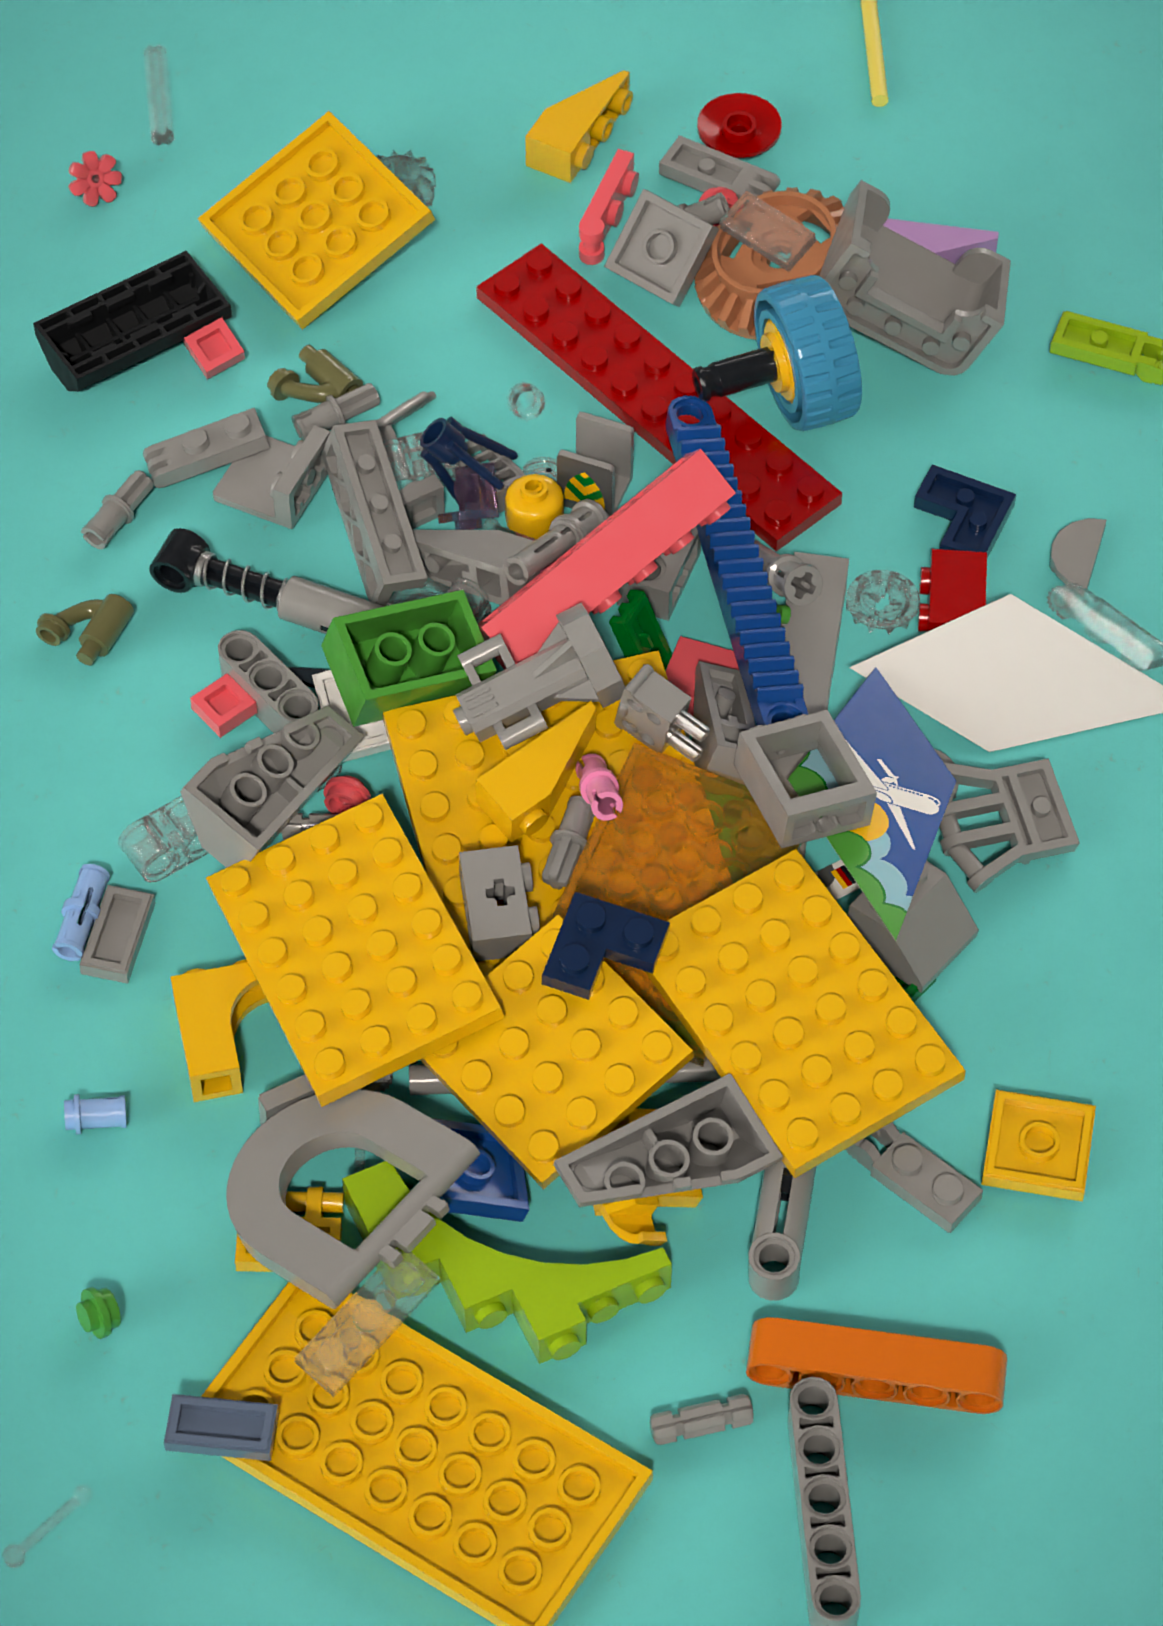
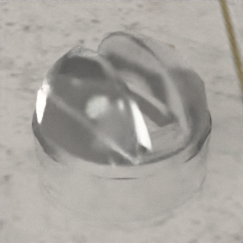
(533, 397)

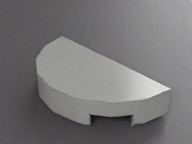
(1076, 551)

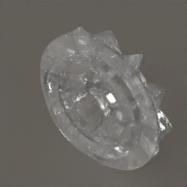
(871, 588)

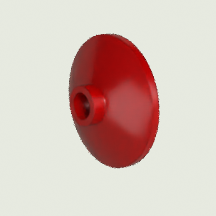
(739, 125)

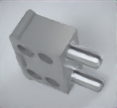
(656, 714)

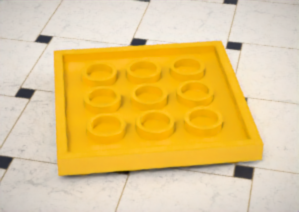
(316, 219)
(557, 1062)

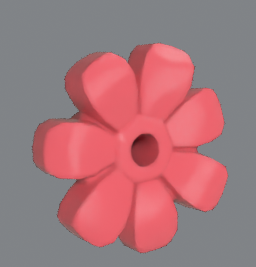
(94, 178)

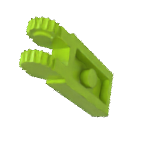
(1109, 346)

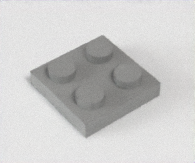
(661, 247)

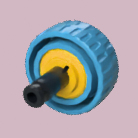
(801, 354)

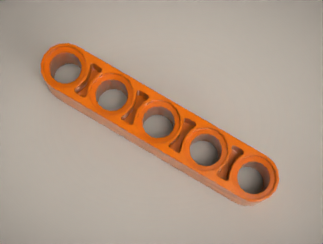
(879, 1365)

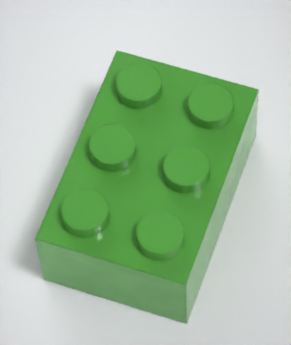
(402, 654)

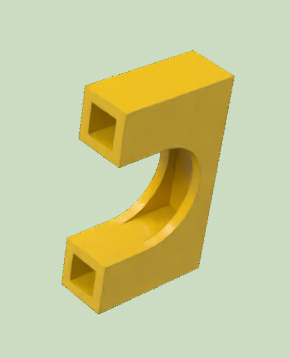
(208, 1015)

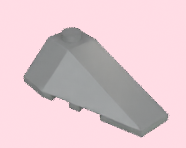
(254, 793)
(683, 1146)

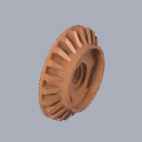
(731, 285)

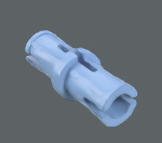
(88, 890)

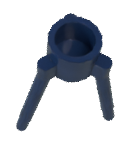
(446, 443)

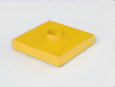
(1039, 1145)

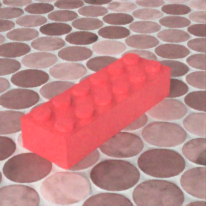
(613, 554)

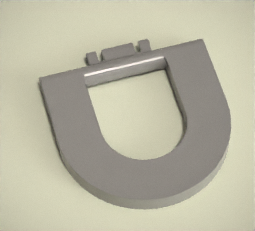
(304, 1130)

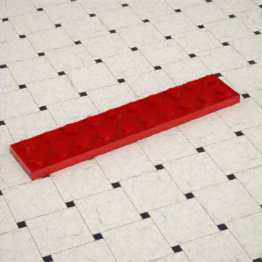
(640, 379)

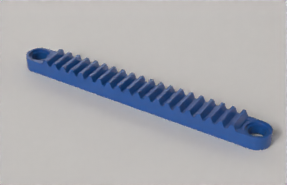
(739, 578)

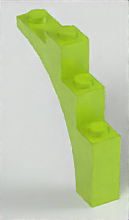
(487, 1285)

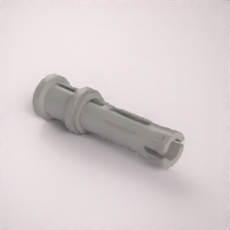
(562, 535)
(792, 576)

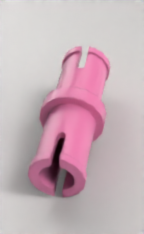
(599, 787)

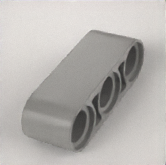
(273, 686)

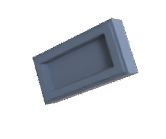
(221, 1427)

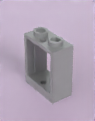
(799, 818)

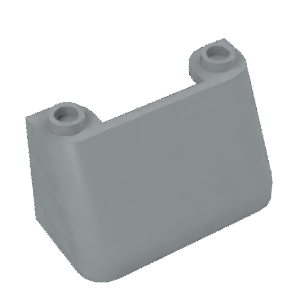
(909, 294)

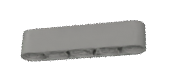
(823, 1484)

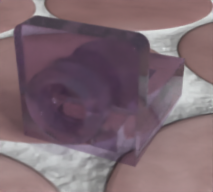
(475, 499)

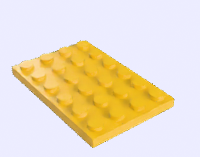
(354, 950)
(800, 1012)

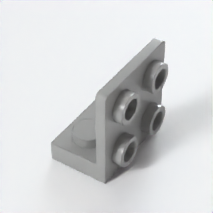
(277, 480)

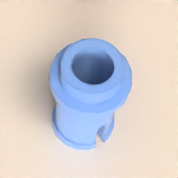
(95, 1113)

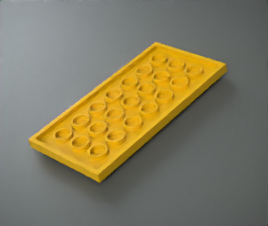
(436, 1465)

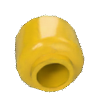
(533, 504)

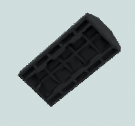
(129, 321)

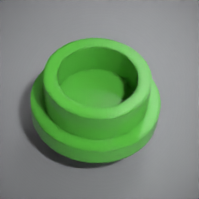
(98, 1312)

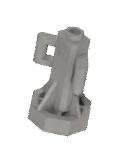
(566, 668)

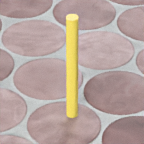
(874, 53)

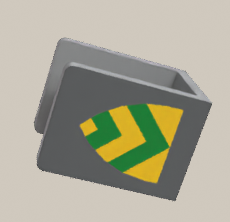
(601, 464)

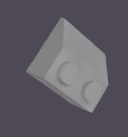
(931, 933)

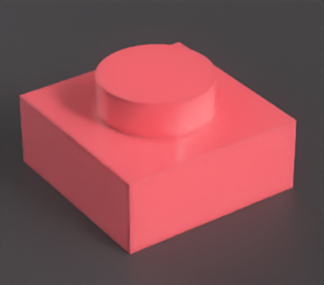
(214, 348)
(223, 705)

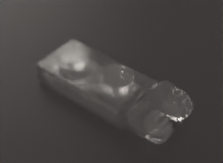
(1107, 625)

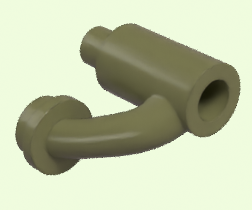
(321, 366)
(106, 624)

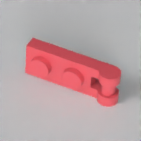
(607, 206)

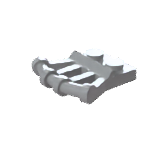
(1031, 815)

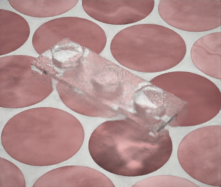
(366, 1322)

